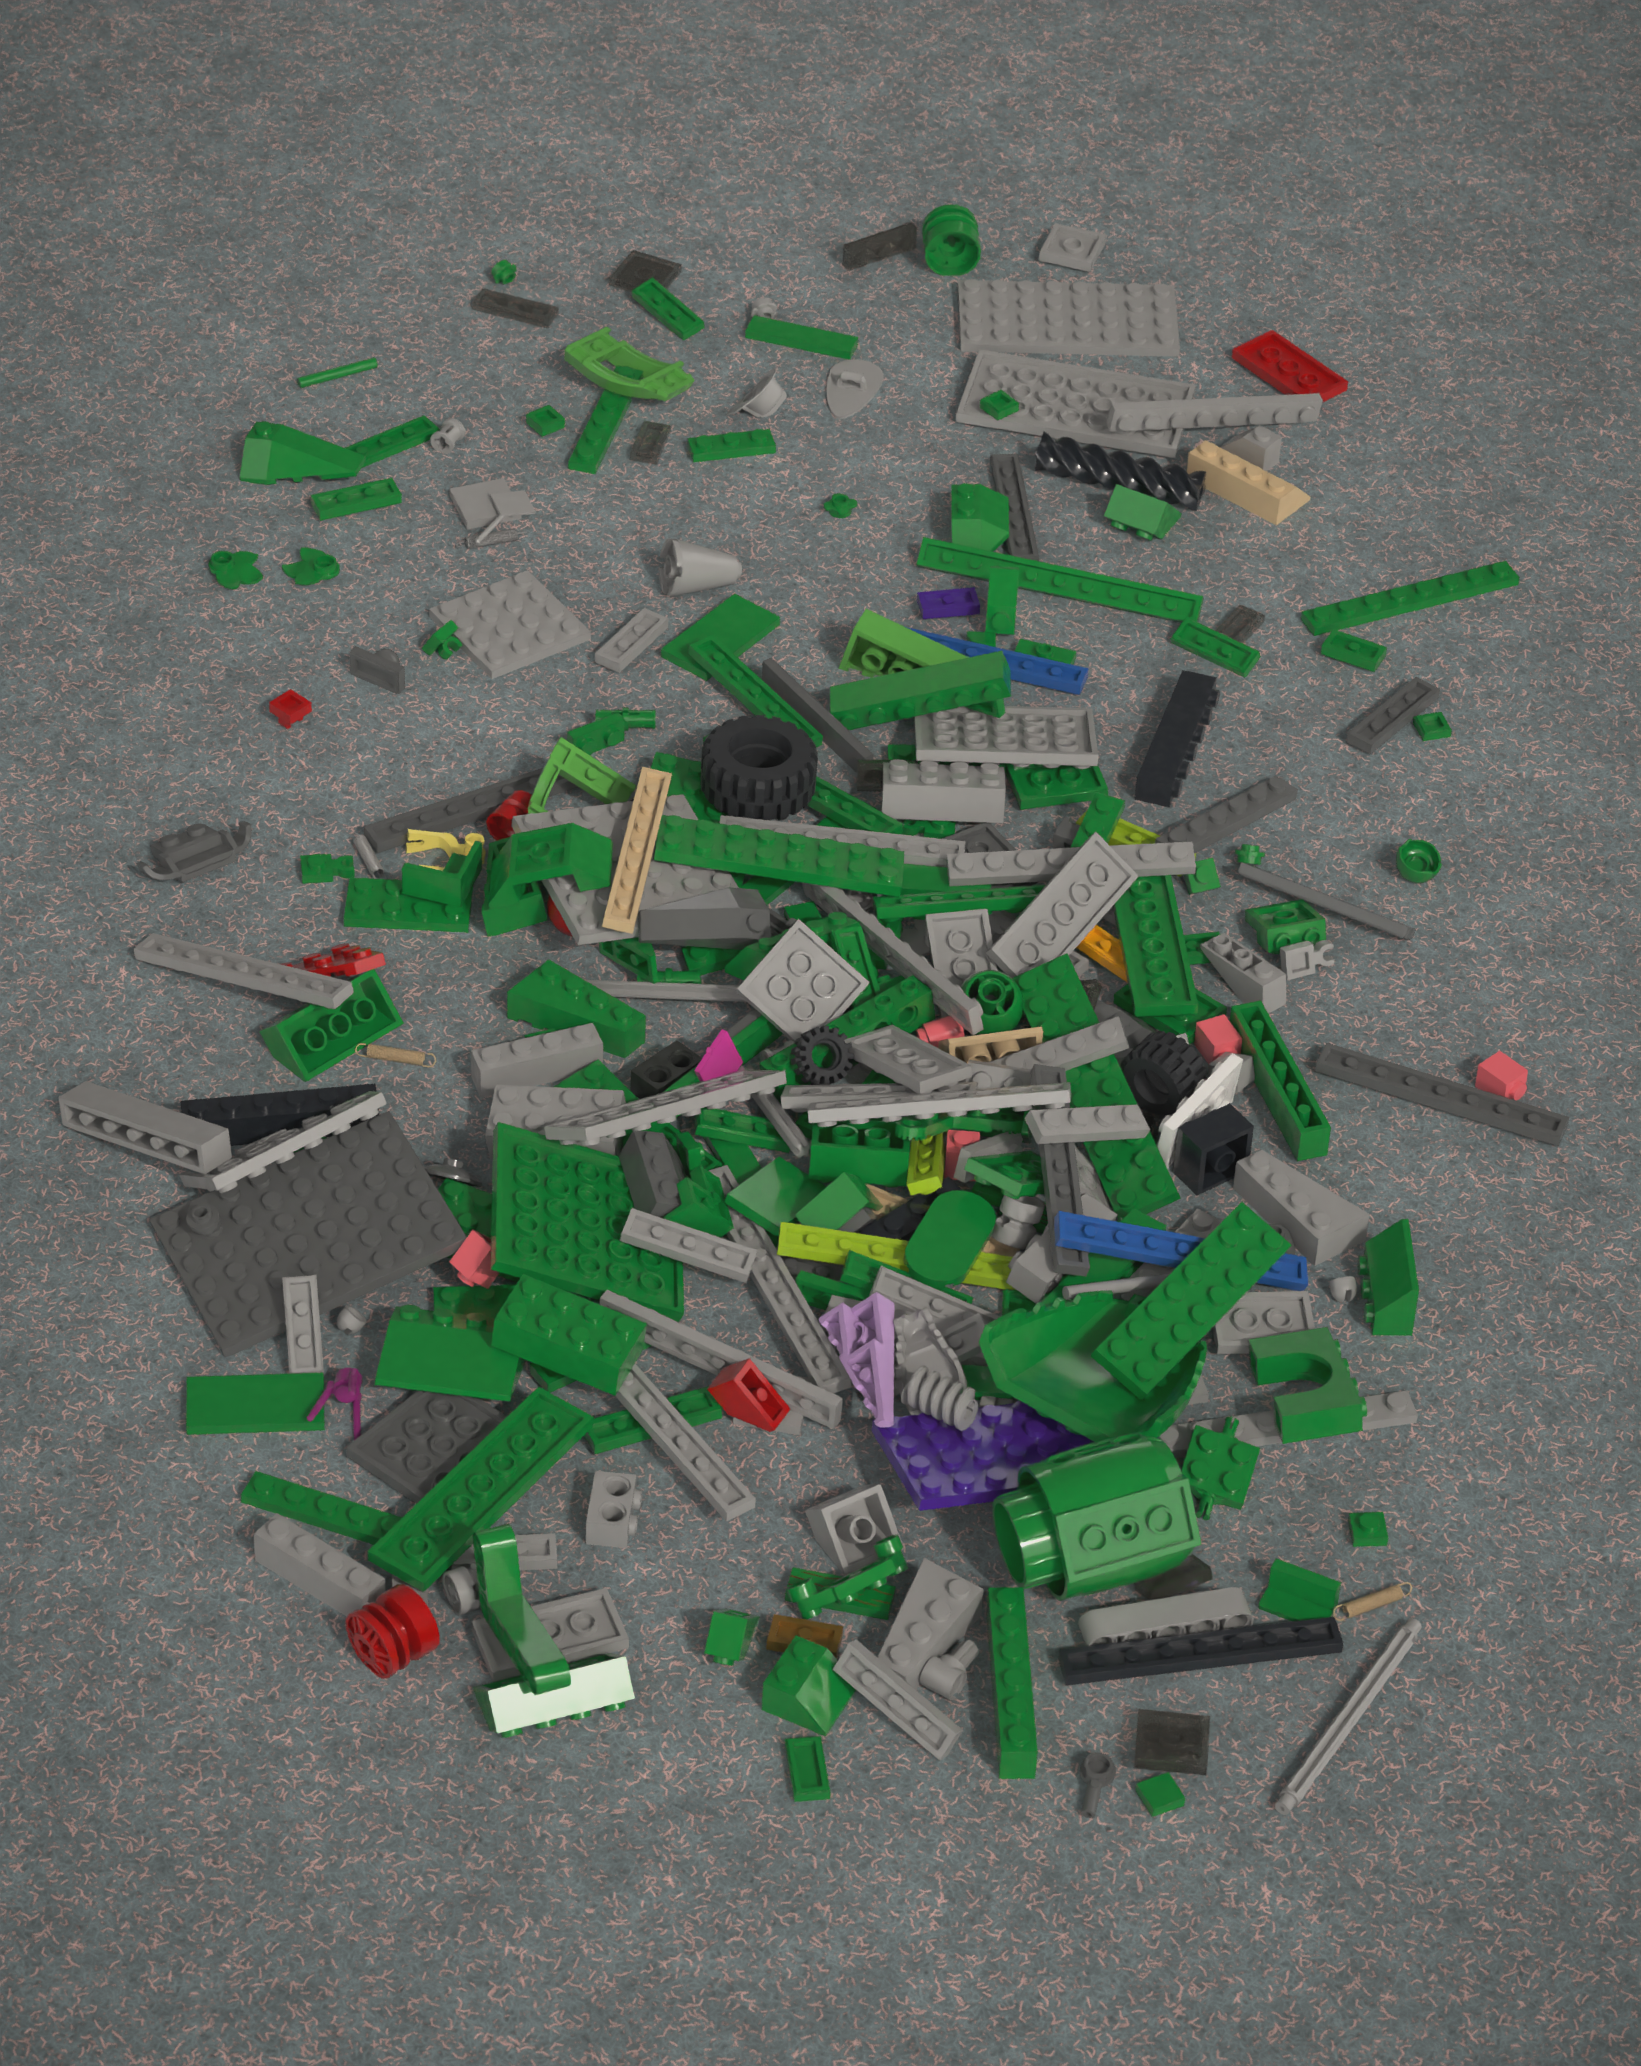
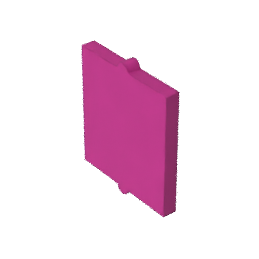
(719, 1059)

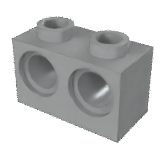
(612, 1509)

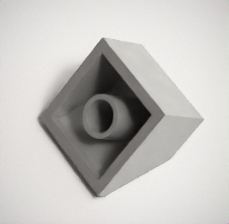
(851, 1525)

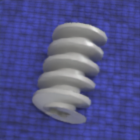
(940, 1398)

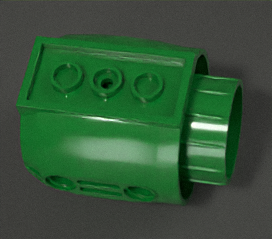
(1097, 1517)

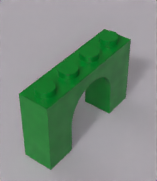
(1315, 1358)

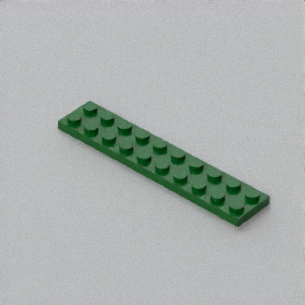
(1128, 1168)

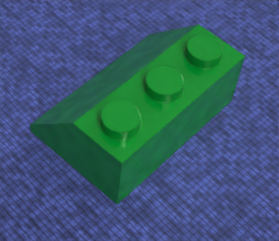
(1390, 1281)

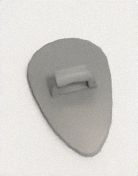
(852, 386)

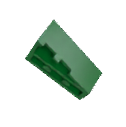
(517, 916)

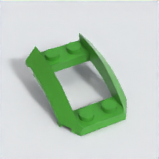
(660, 379)
(583, 772)

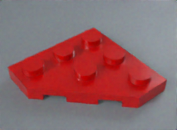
(341, 961)

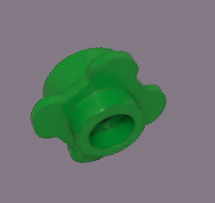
(840, 505)

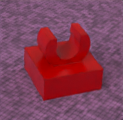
(290, 708)

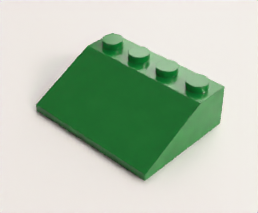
(446, 1355)

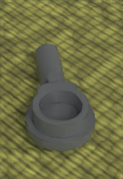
(1096, 1772)

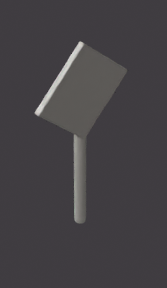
(507, 505)

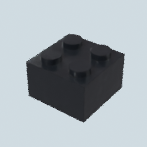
(1211, 1147)

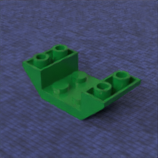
(548, 855)

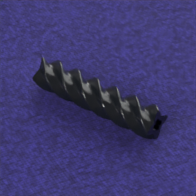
(1093, 465)

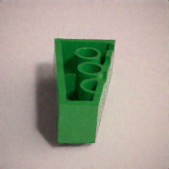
(563, 1000)

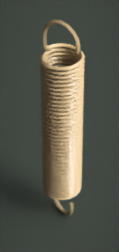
(395, 1054)
(1373, 1601)

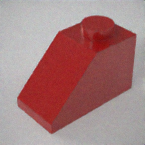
(748, 1395)

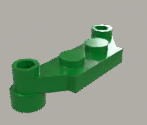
(844, 1590)

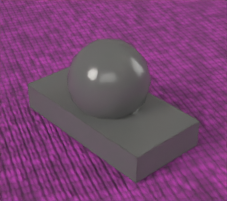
(379, 668)

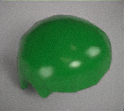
(1418, 861)

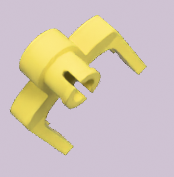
(441, 840)

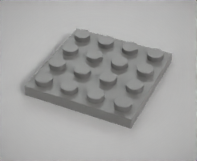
(511, 624)

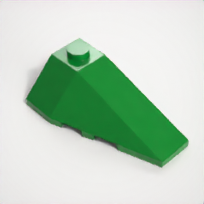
(283, 452)

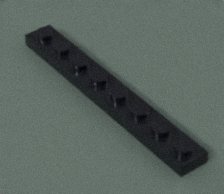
(1200, 1651)

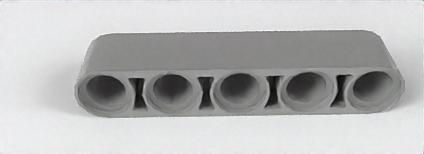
(1167, 1617)

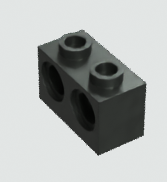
(662, 1070)

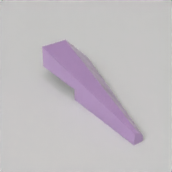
(867, 1351)

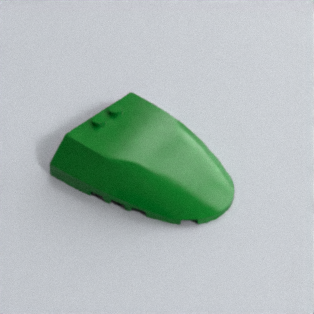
(1049, 1366)

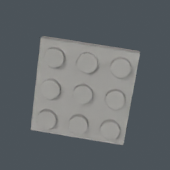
(801, 983)

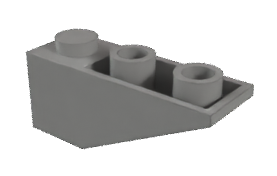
(1246, 972)

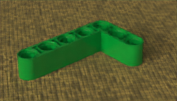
(511, 1615)

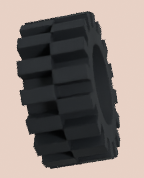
(839, 1051)

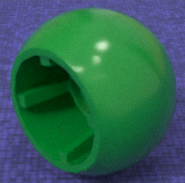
(1007, 994)

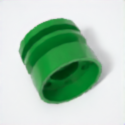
(951, 240)

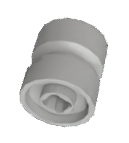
(1017, 1221)
(462, 1589)

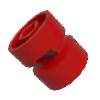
(501, 818)

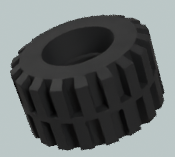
(1162, 1072)

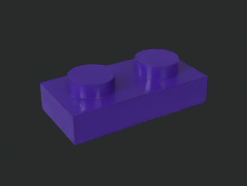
(948, 603)

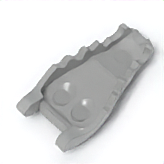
(924, 1345)

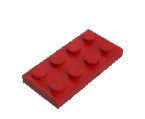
(1288, 367)

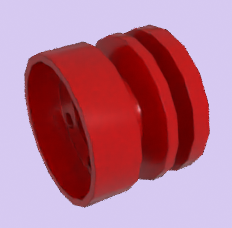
(392, 1631)

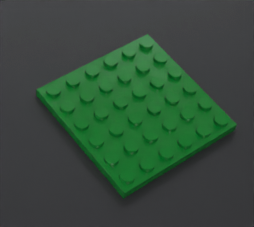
(563, 1221)

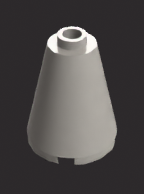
(695, 568)

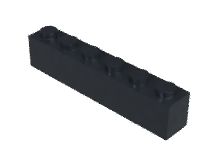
(1177, 738)
(265, 1113)

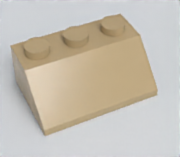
(992, 1045)

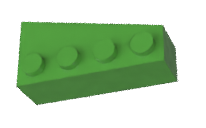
(888, 648)

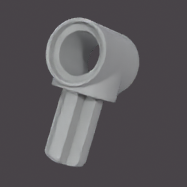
(948, 1673)

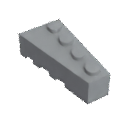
(1315, 1216)
(930, 1621)

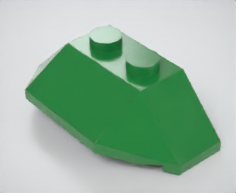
(979, 516)

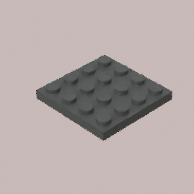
(423, 1440)

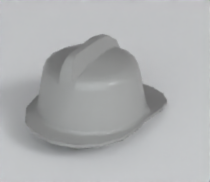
(763, 398)

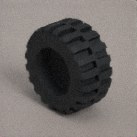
(758, 768)

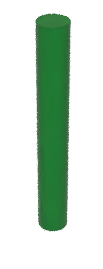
(337, 372)

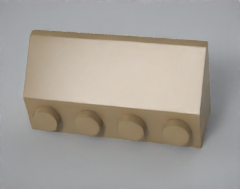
(1246, 483)

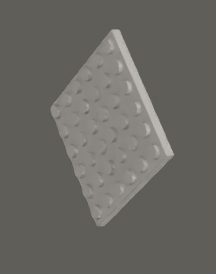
(664, 883)

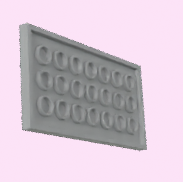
(1068, 318)
(1068, 401)

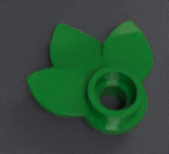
(313, 567)
(234, 568)

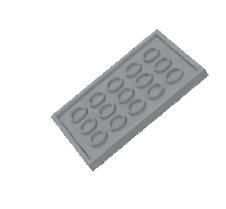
(1019, 737)

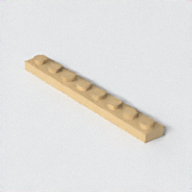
(637, 850)

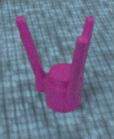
(346, 1389)

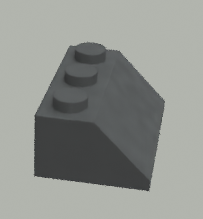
(652, 1172)

